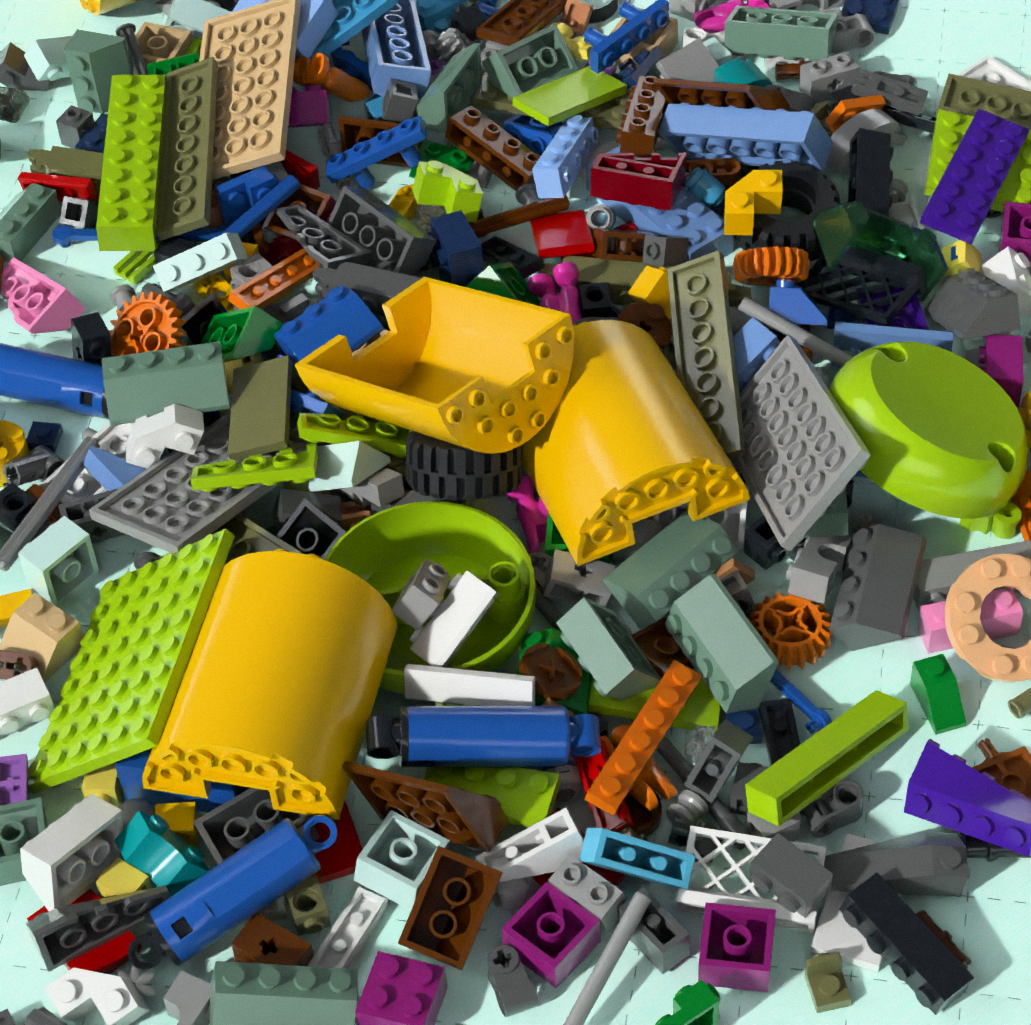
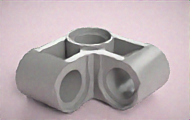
(851, 31)

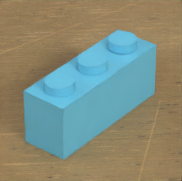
(637, 858)

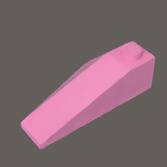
(37, 300)

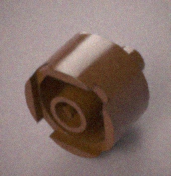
(649, 318)

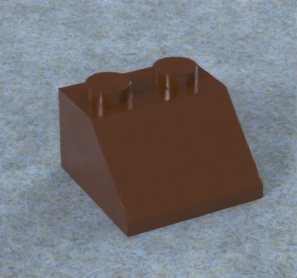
(313, 200)

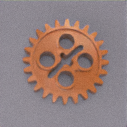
(146, 325)

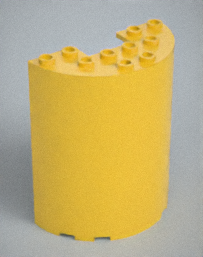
(453, 367)
(625, 445)
(277, 684)

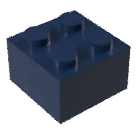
(456, 249)

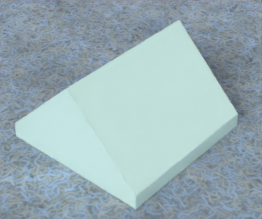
(346, 465)

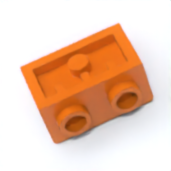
(848, 108)

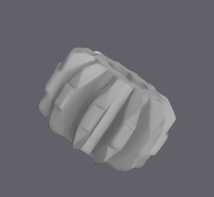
(450, 43)

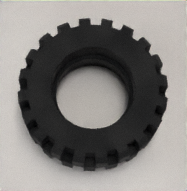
(801, 190)
(458, 472)

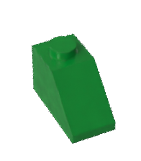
(938, 693)

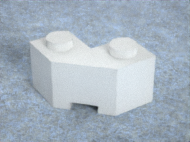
(173, 428)
(83, 990)

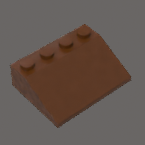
(720, 94)
(446, 810)

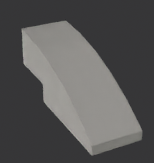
(378, 488)

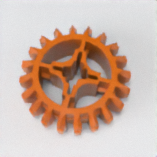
(769, 264)
(787, 619)

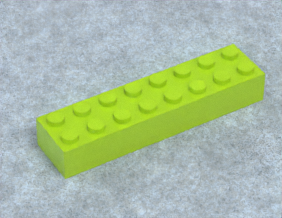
(131, 164)

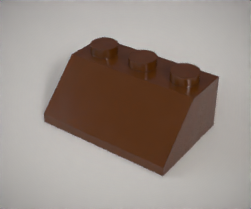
(358, 130)
(450, 908)

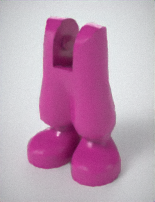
(713, 18)
(569, 298)
(531, 514)

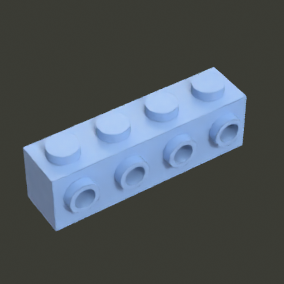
(565, 157)

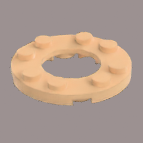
(964, 621)

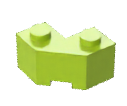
(447, 187)

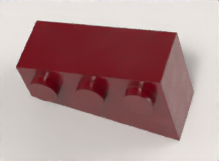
(638, 180)

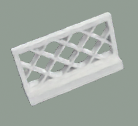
(695, 898)

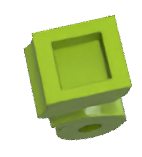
(1002, 524)

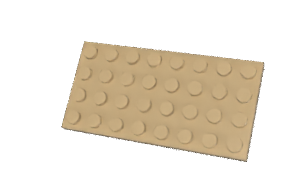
(253, 83)

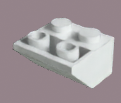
(1014, 273)

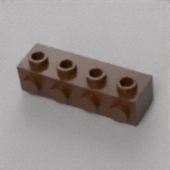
(642, 119)
(492, 147)

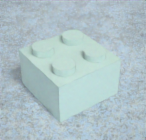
(59, 561)
(398, 859)

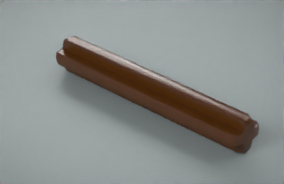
(519, 215)

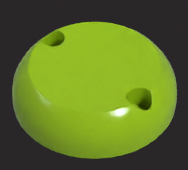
(934, 428)
(461, 539)

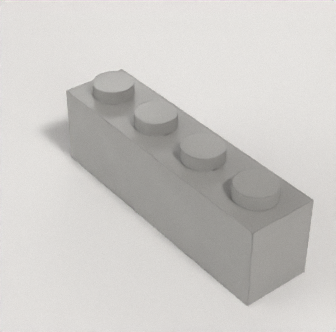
(939, 573)

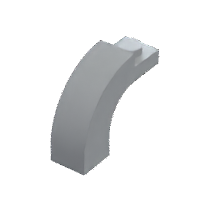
(870, 119)

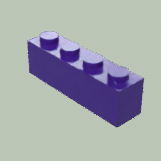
(967, 801)

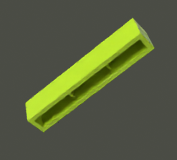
(826, 758)

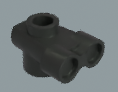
(680, 833)

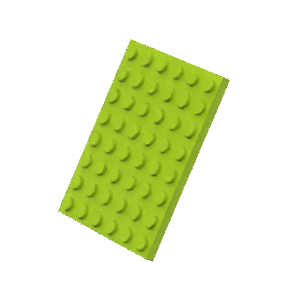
(130, 663)

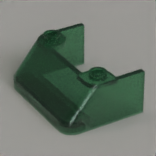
(868, 230)

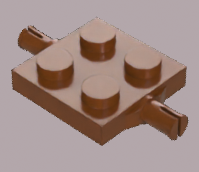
(1009, 768)

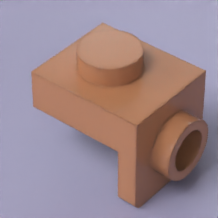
(577, 16)
(353, 514)

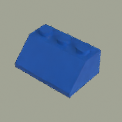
(795, 304)
(336, 314)

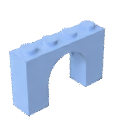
(314, 22)

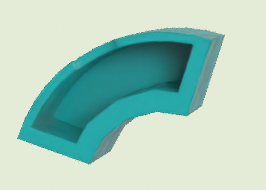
(741, 73)
(160, 852)

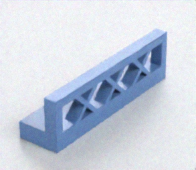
(860, 337)

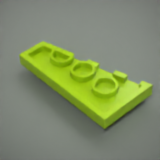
(331, 429)
(256, 470)
(524, 793)

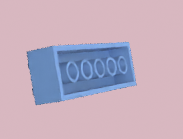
(397, 49)
(746, 135)
(685, 219)

